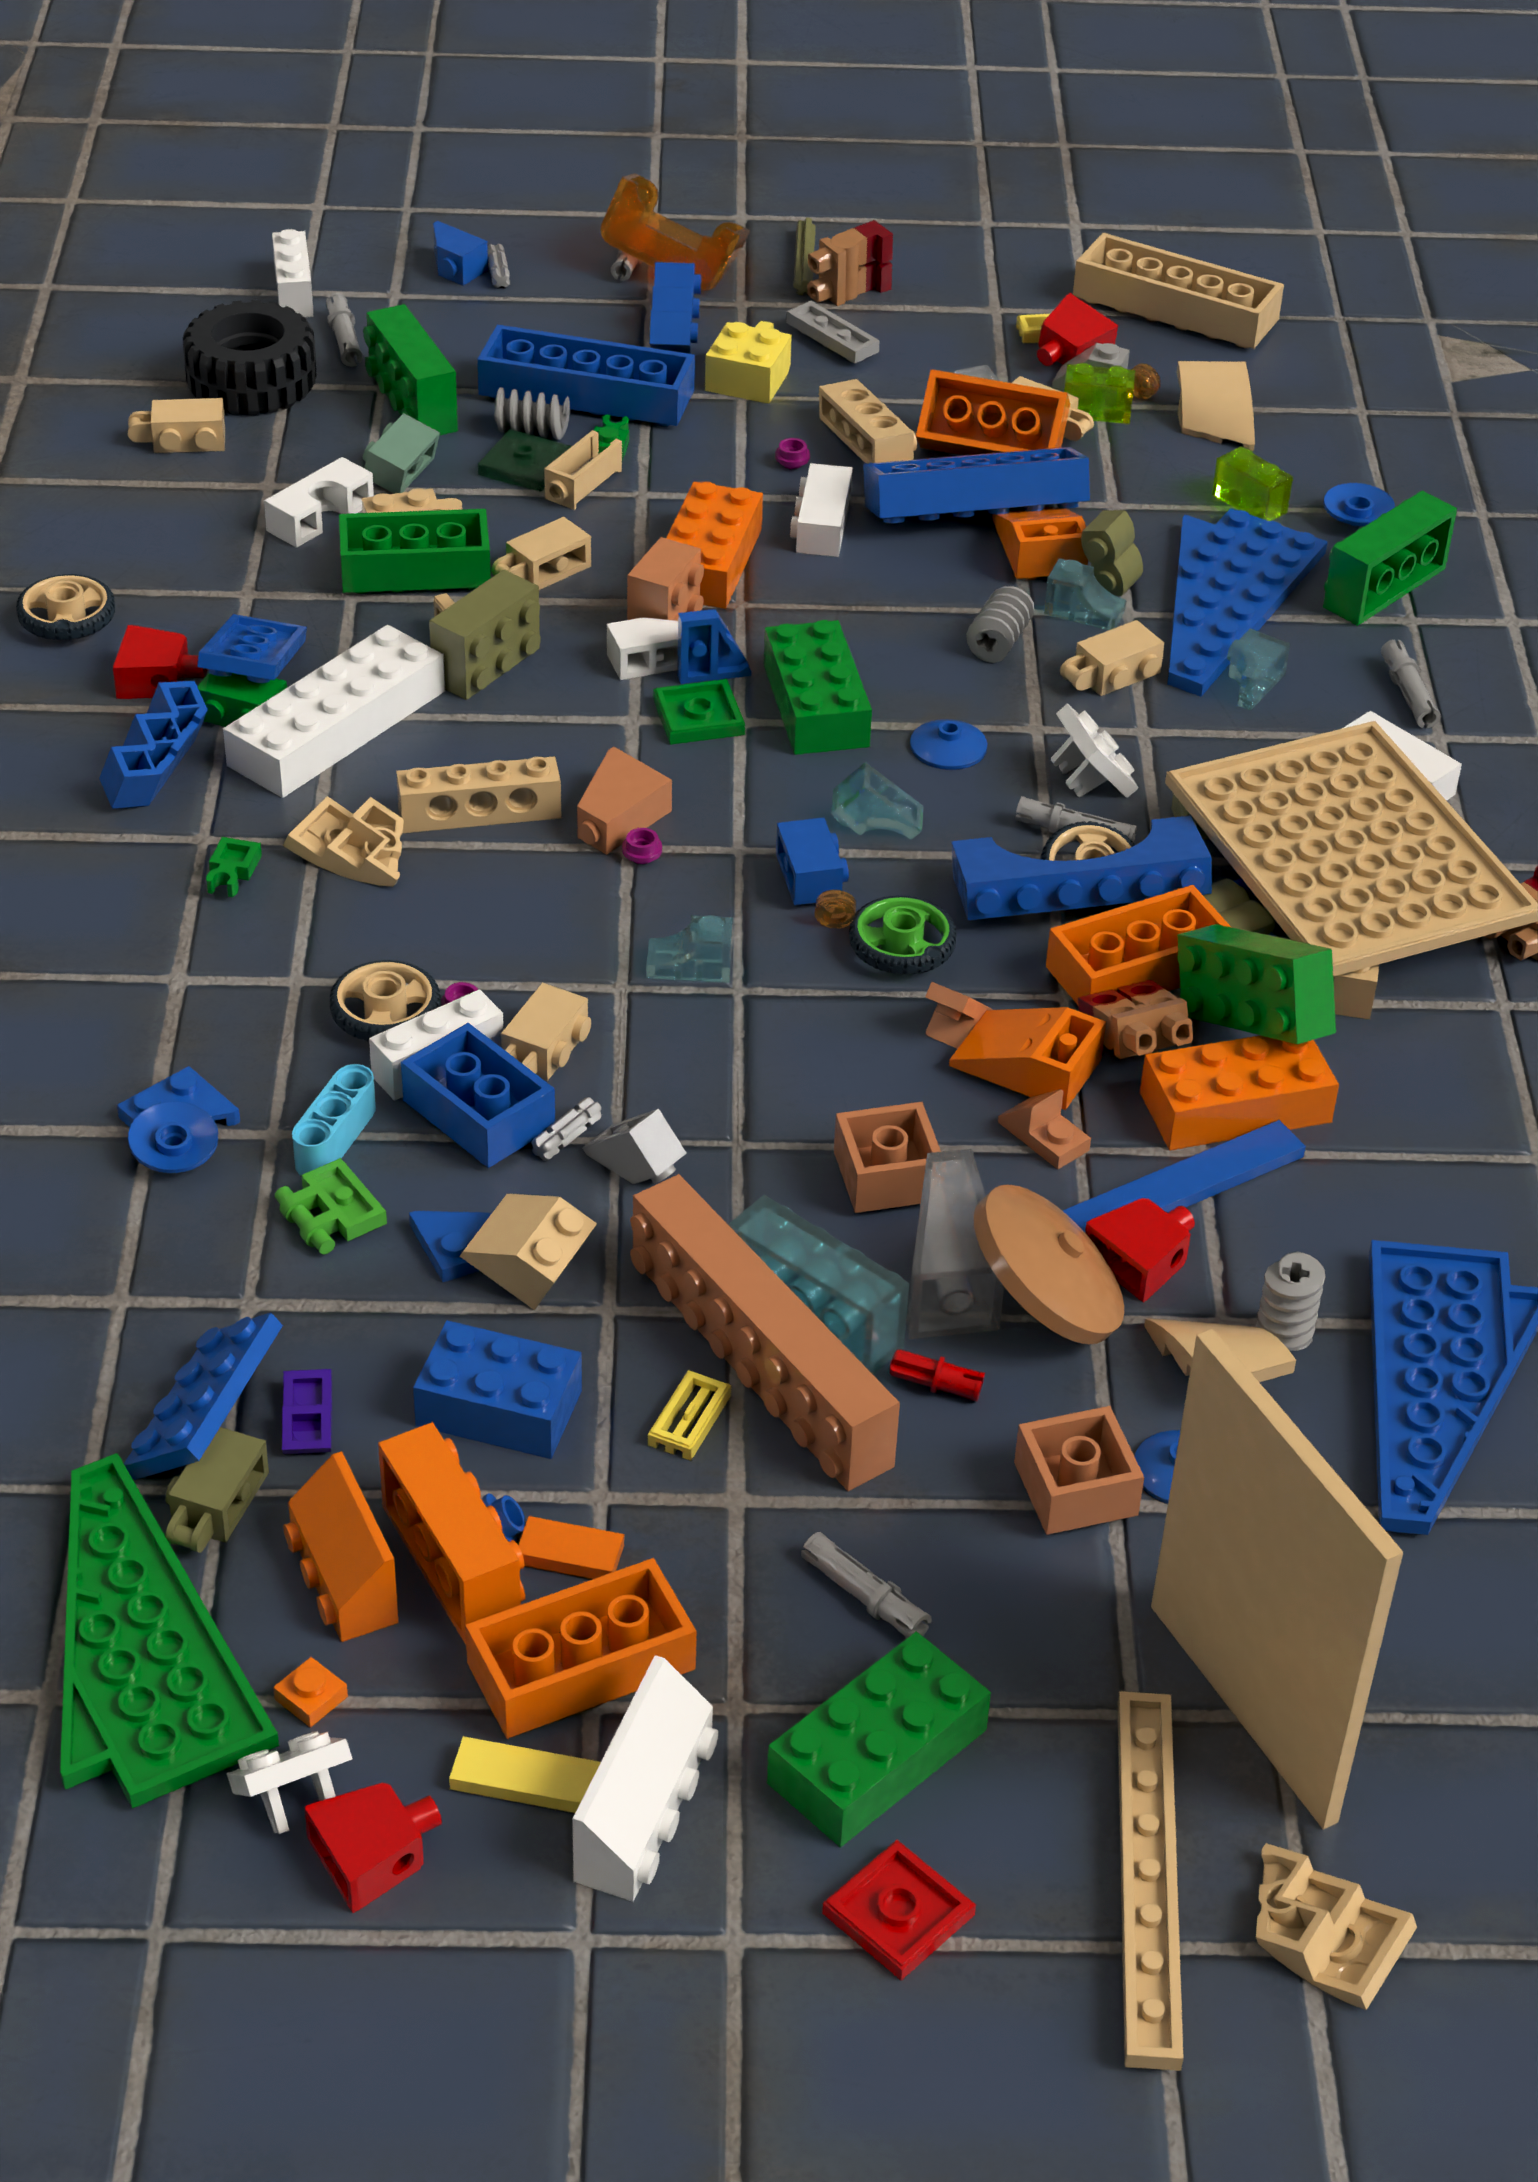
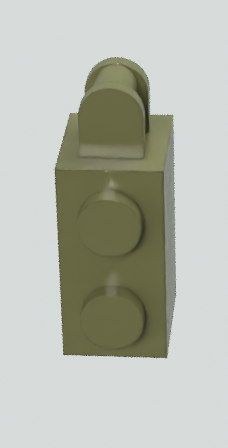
(216, 1490)

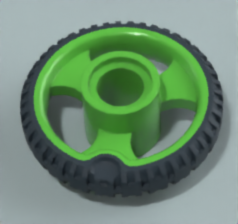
(902, 935)

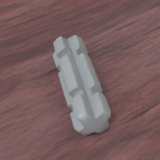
(498, 266)
(566, 1129)

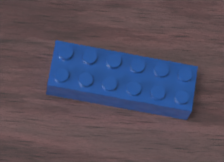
(592, 372)
(976, 483)

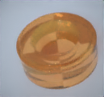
(1146, 381)
(835, 908)

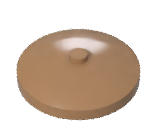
(1048, 1264)

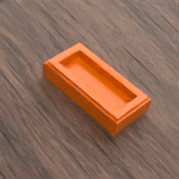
(570, 1548)

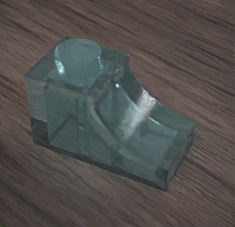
(1080, 598)
(1257, 665)
(873, 802)
(695, 953)

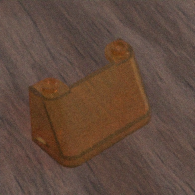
(652, 238)

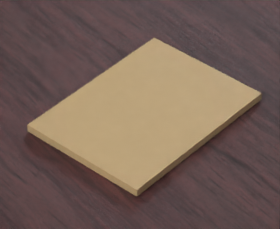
(1352, 847)
(1273, 1577)

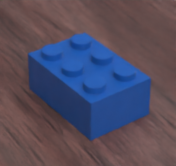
(478, 1094)
(498, 1389)

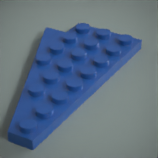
(1230, 582)
(1442, 1359)

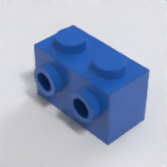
(809, 859)

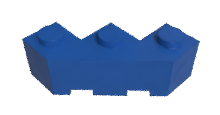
(675, 307)
(153, 745)

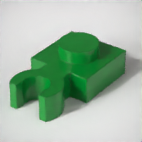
(612, 431)
(232, 861)

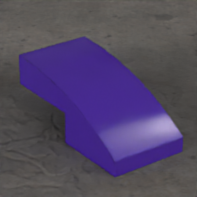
(307, 1411)

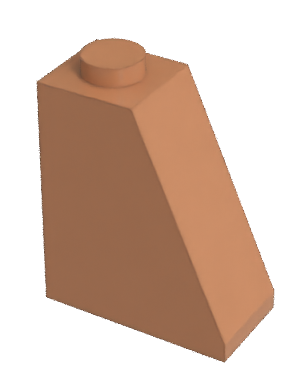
(620, 799)

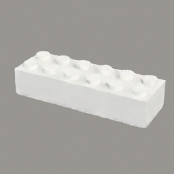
(334, 710)

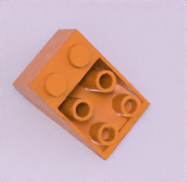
(1039, 539)
(1033, 1050)

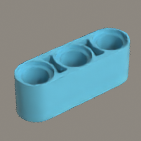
(334, 1118)

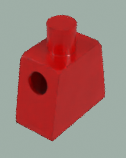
(1072, 330)
(150, 658)
(1143, 1244)
(369, 1840)

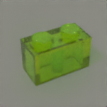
(1102, 391)
(1252, 484)

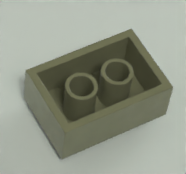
(487, 632)

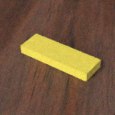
(521, 1774)

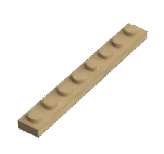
(1149, 1883)

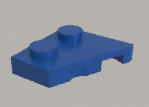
(707, 649)
(181, 1087)
(445, 1237)

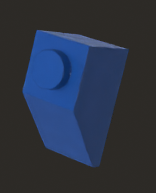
(459, 254)

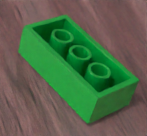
(411, 368)
(414, 550)
(1389, 557)
(817, 687)
(1257, 983)
(878, 1738)

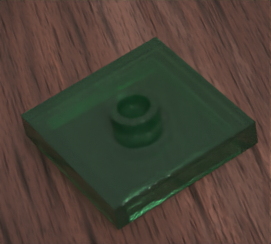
(521, 459)

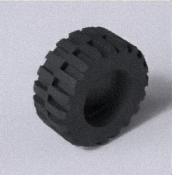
(250, 356)

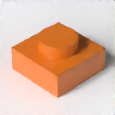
(310, 1692)

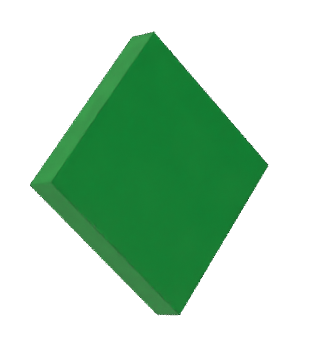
(698, 711)

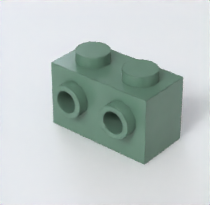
(401, 453)

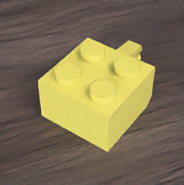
(748, 361)

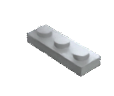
(833, 332)

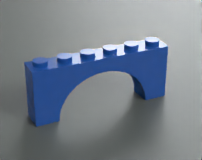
(1007, 884)

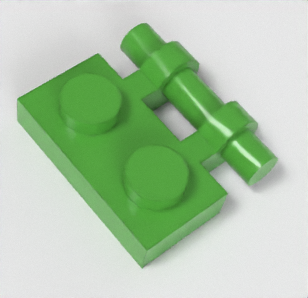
(344, 1204)

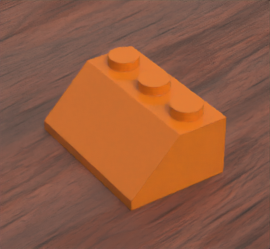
(343, 1552)

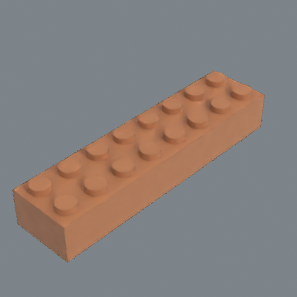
(765, 1333)

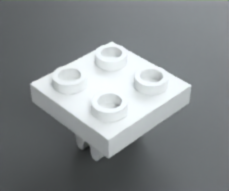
(1094, 753)
(267, 1770)

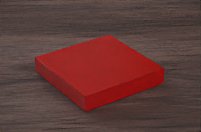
(899, 1909)

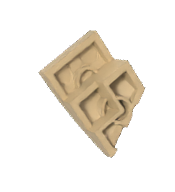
(1216, 401)
(352, 845)
(1254, 1346)
(1328, 1928)

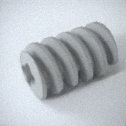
(531, 415)
(1000, 623)
(1292, 1299)

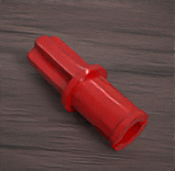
(937, 1374)

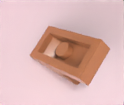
(953, 1015)
(1045, 1130)

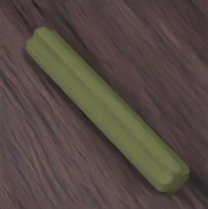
(804, 245)

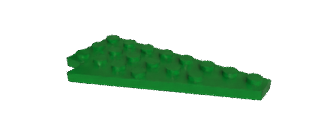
(143, 1659)

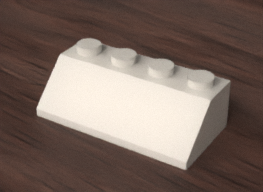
(642, 1783)

